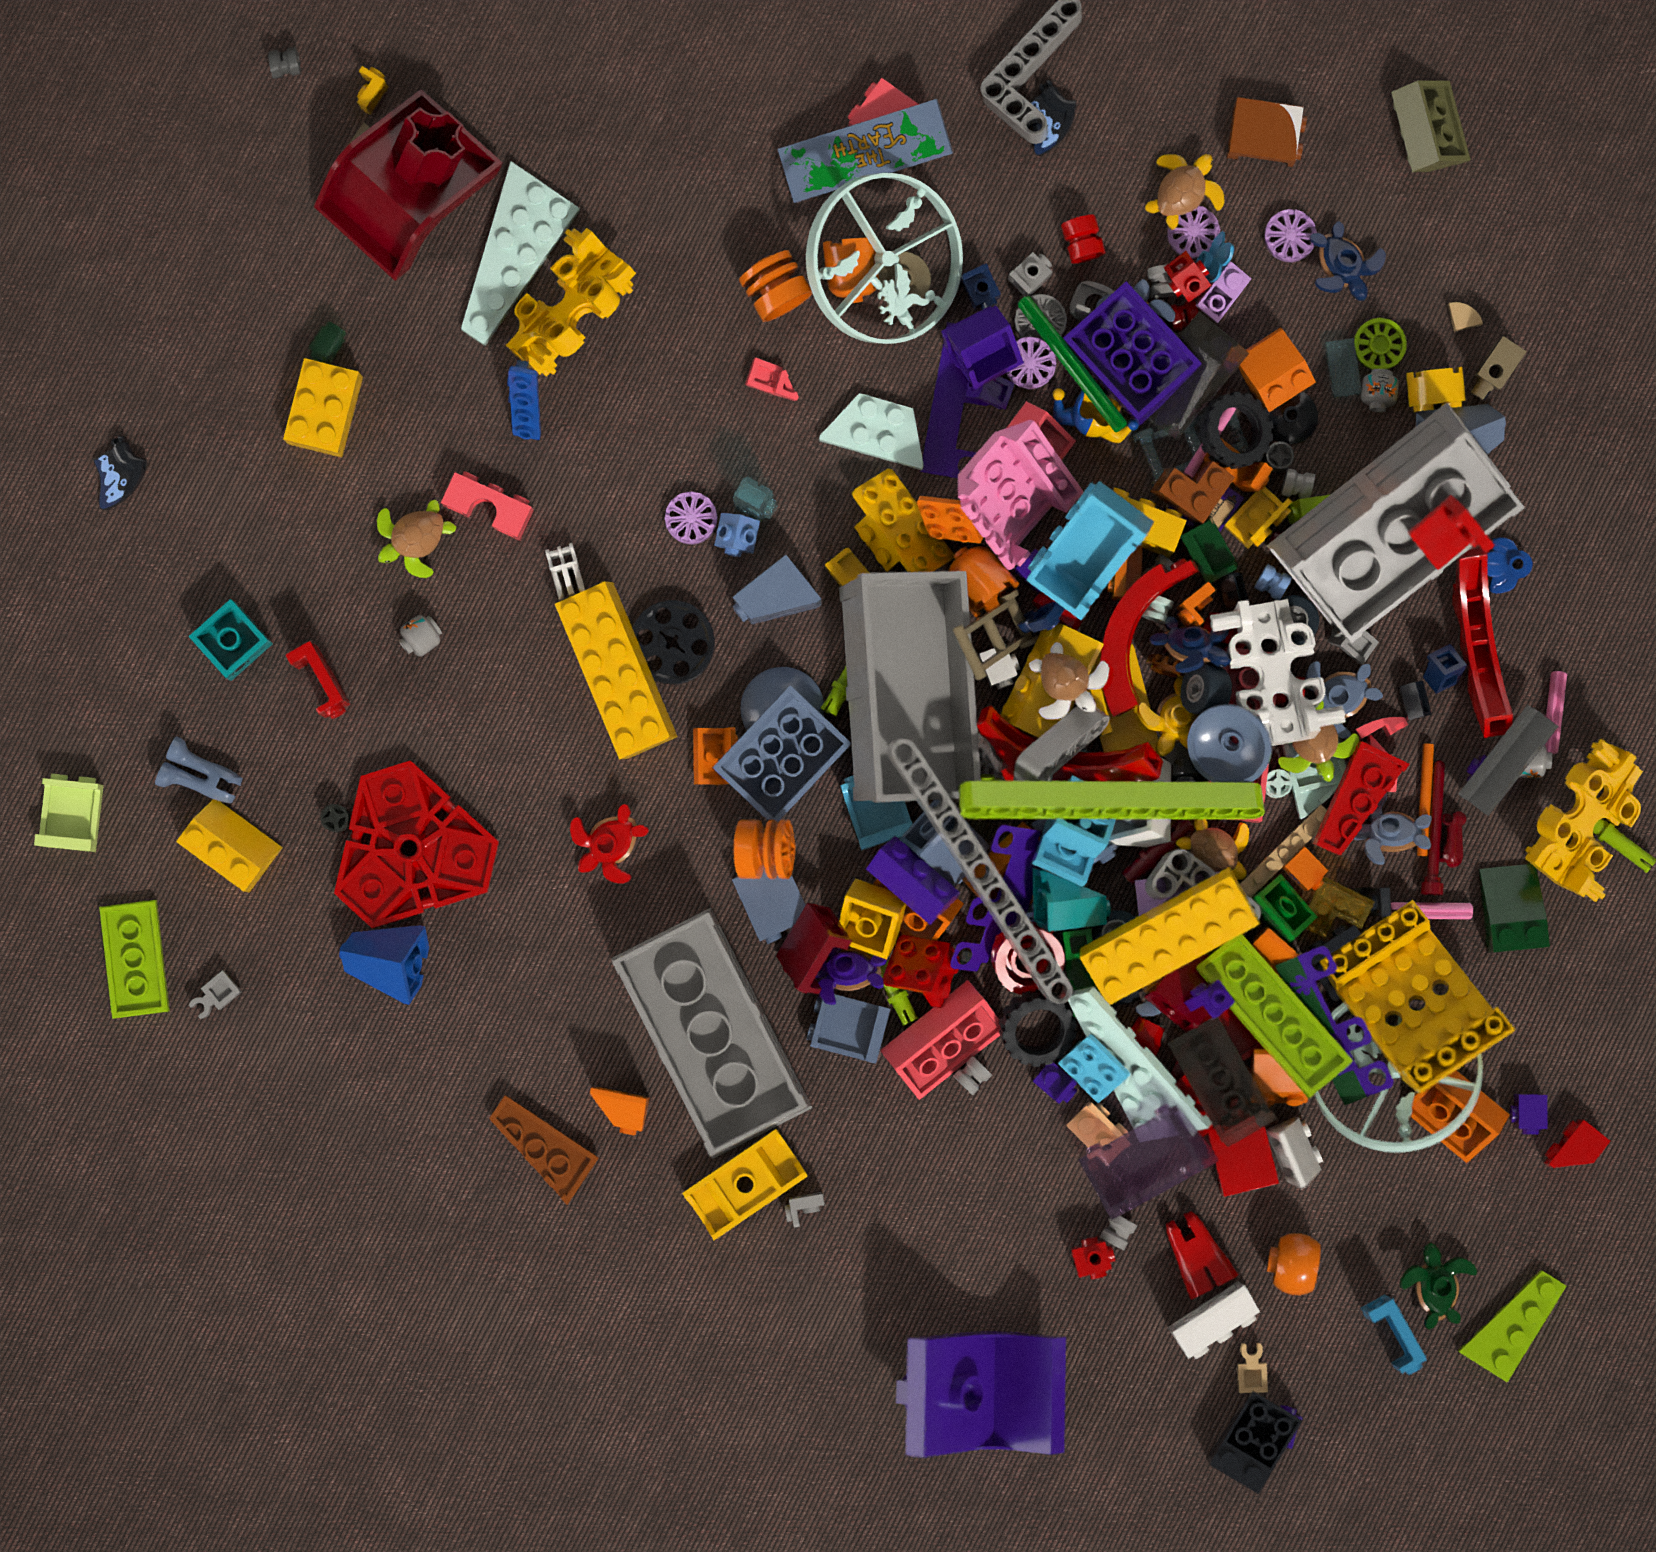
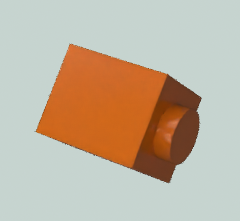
(1305, 869)

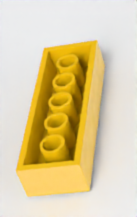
(616, 670)
(1169, 936)

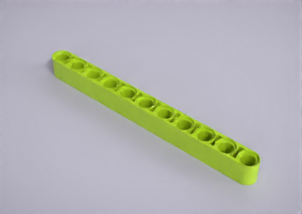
(1110, 800)

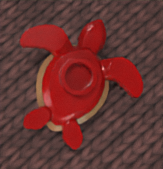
(608, 843)

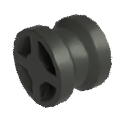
(330, 818)

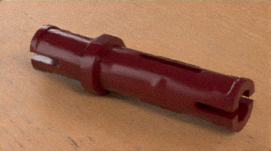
(1149, 859)

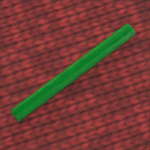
(1072, 364)

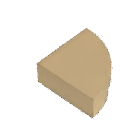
(1463, 316)

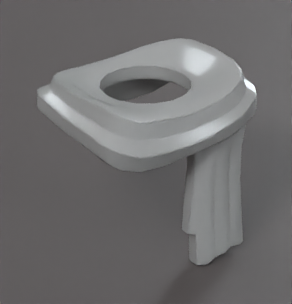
(1084, 290)

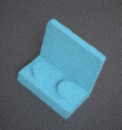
(1094, 1068)

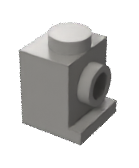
(1026, 283)

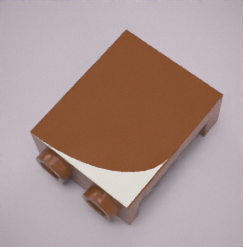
(1266, 131)

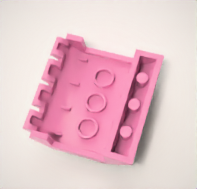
(1013, 487)

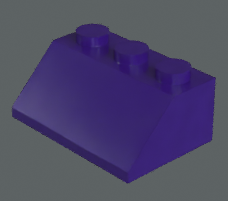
(912, 880)

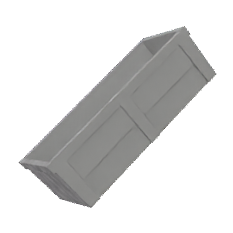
(1356, 545)
(909, 681)
(711, 1033)

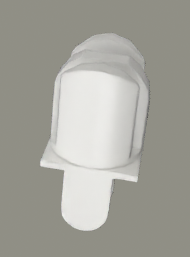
(564, 568)

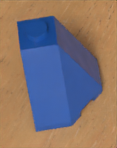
(387, 959)

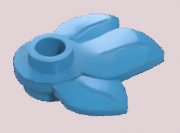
(1217, 257)

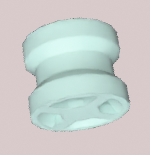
(1158, 610)
(1282, 783)

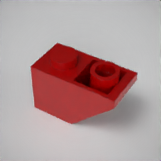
(1578, 1147)

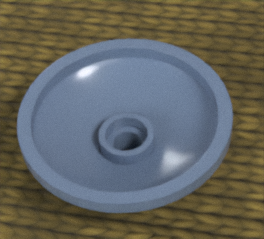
(770, 685)
(1218, 756)

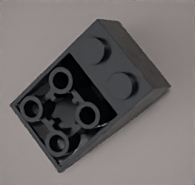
(1254, 1442)

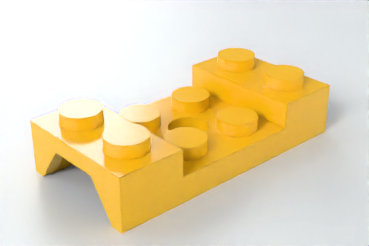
(769, 1166)

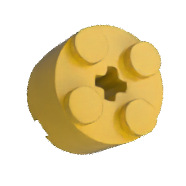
(1435, 387)

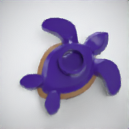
(848, 972)

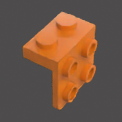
(947, 520)

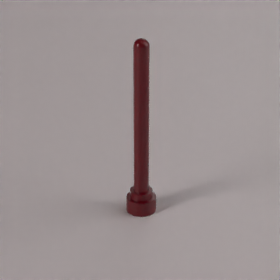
(1432, 883)

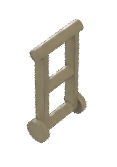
(1005, 601)

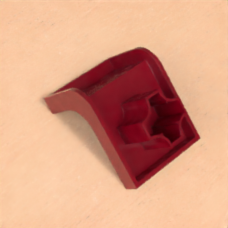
(403, 181)

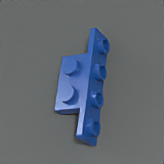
(524, 401)

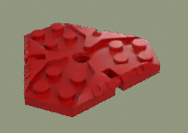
(450, 859)

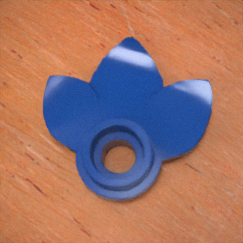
(1501, 565)

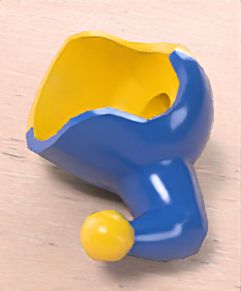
(1088, 419)

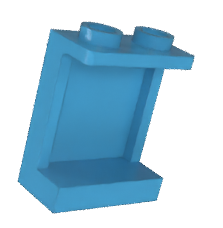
(1386, 1307)

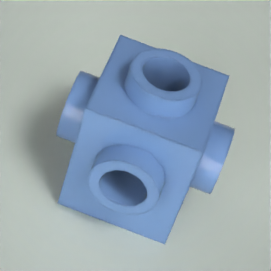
(736, 534)

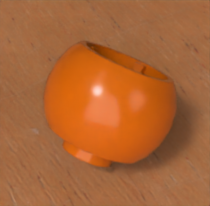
(1295, 1263)

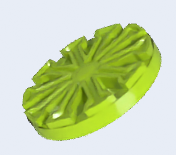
(1380, 343)

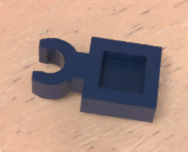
(1044, 618)

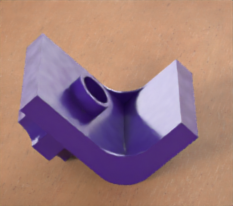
(984, 1393)

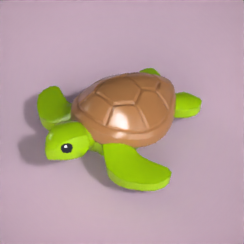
(413, 537)
(1320, 751)

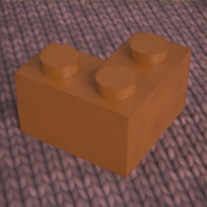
(1195, 496)

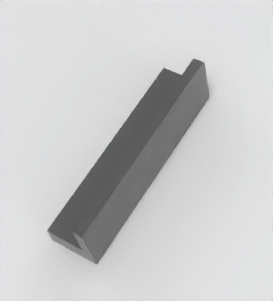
(1508, 760)

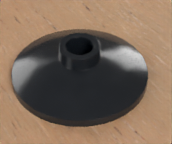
(1298, 429)

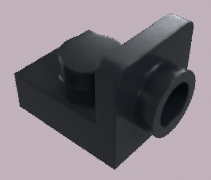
(1380, 895)

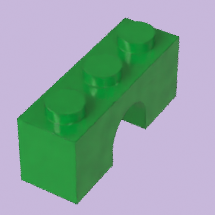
(1075, 969)

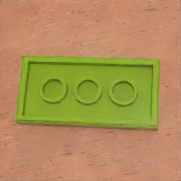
(134, 959)

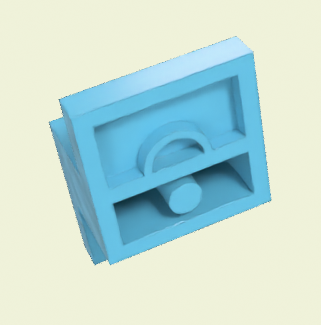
(1072, 845)

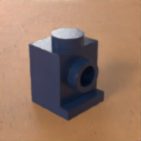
(980, 299)
(1444, 668)

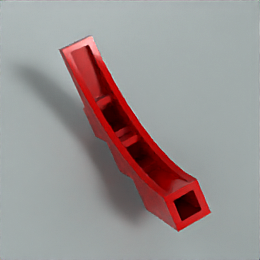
(1478, 644)
(1126, 765)

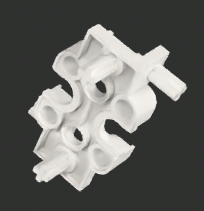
(1274, 621)

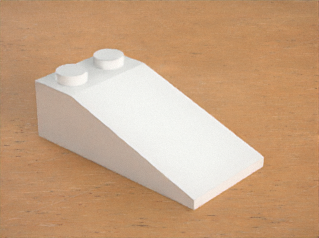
(1294, 1152)

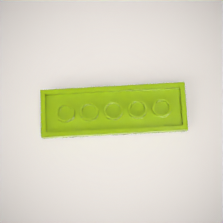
(1275, 1015)

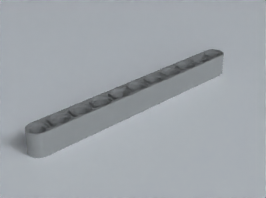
(991, 878)

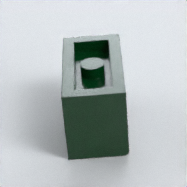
(1209, 550)

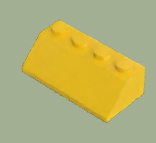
(1029, 694)

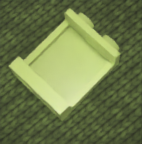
(70, 813)

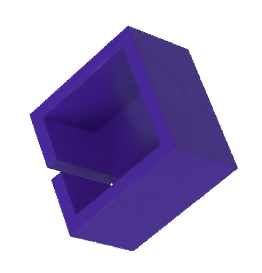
(985, 347)

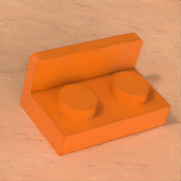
(1189, 608)

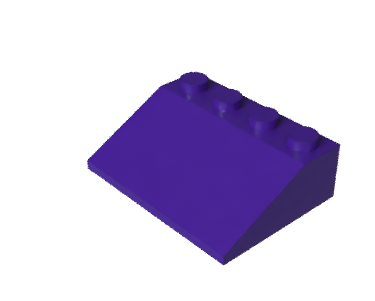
(1132, 352)

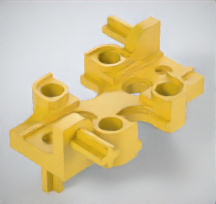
(590, 285)
(1574, 863)

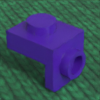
(1212, 997)

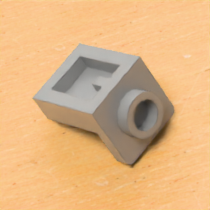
(1359, 649)
(809, 1203)

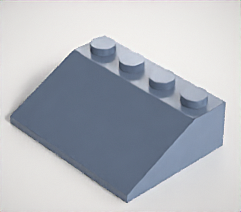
(781, 755)

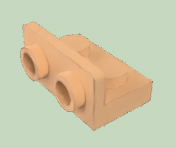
(1093, 1125)

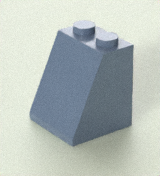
(775, 594)
(929, 846)

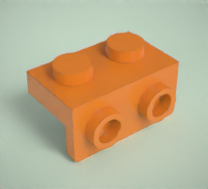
(1126, 575)
(708, 749)

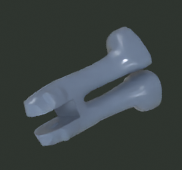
(170, 774)

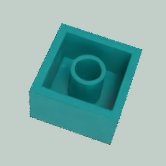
(230, 640)

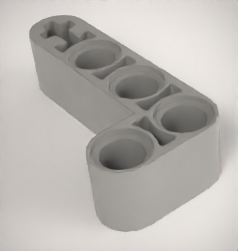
(1059, 744)
(1184, 877)

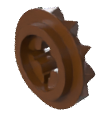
(1164, 665)

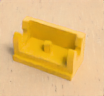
(845, 567)

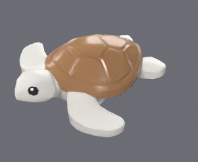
(1066, 681)

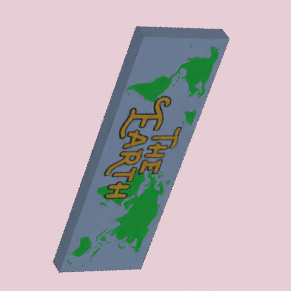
(865, 149)

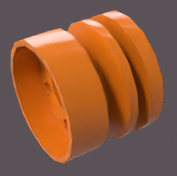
(773, 281)
(764, 849)

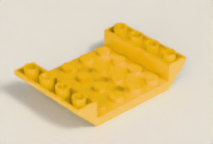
(1401, 963)

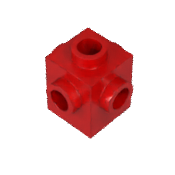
(1187, 277)
(1081, 1258)

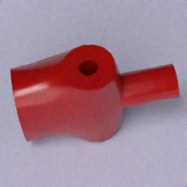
(1148, 1034)

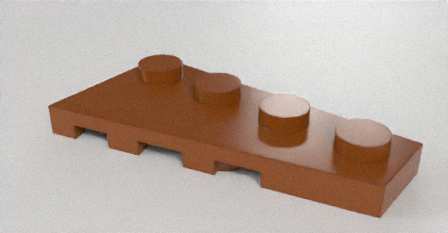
(552, 1153)

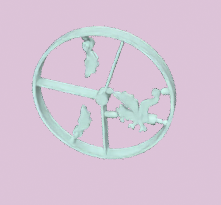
(898, 301)
(1404, 1109)

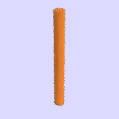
(1426, 788)

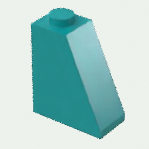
(1065, 905)

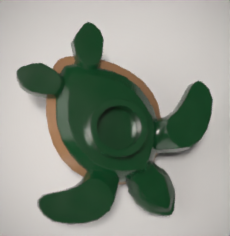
(1437, 1285)

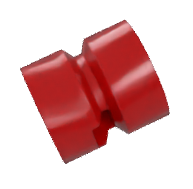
(1083, 239)

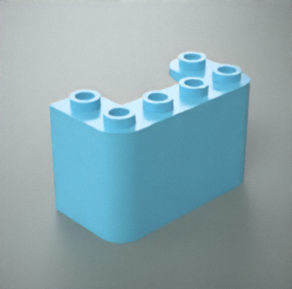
(1088, 549)

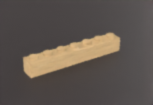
(1283, 852)

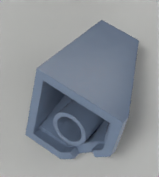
(1482, 422)

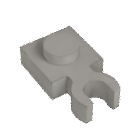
(218, 992)

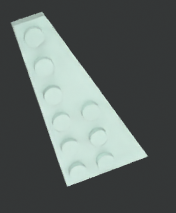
(520, 239)
(1149, 1081)

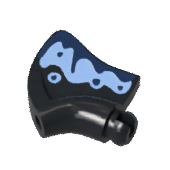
(1058, 113)
(119, 473)

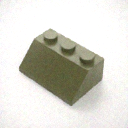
(1430, 125)

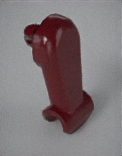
(1454, 847)

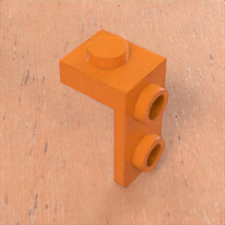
(1248, 478)

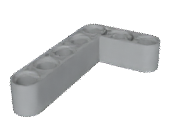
(1028, 65)

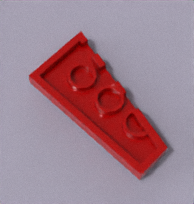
(1362, 786)

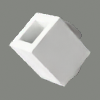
(1002, 671)

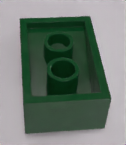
(1513, 908)

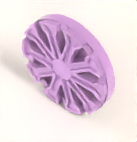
(1194, 232)
(1289, 235)
(1032, 363)
(691, 518)

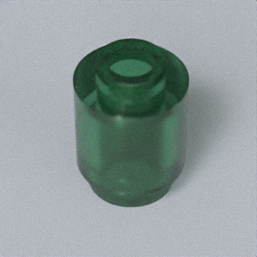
(327, 343)

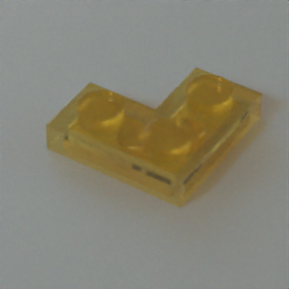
(1337, 900)

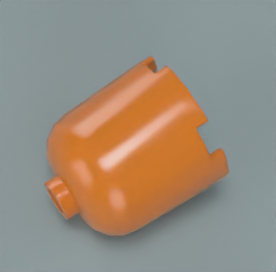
(843, 285)
(985, 577)

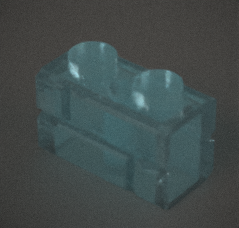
(754, 500)

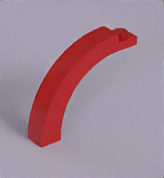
(1122, 625)

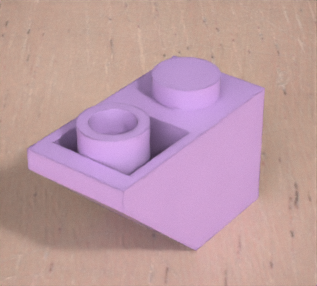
(1223, 292)

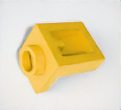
(372, 93)

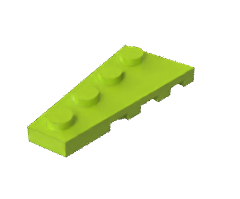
(1513, 1328)

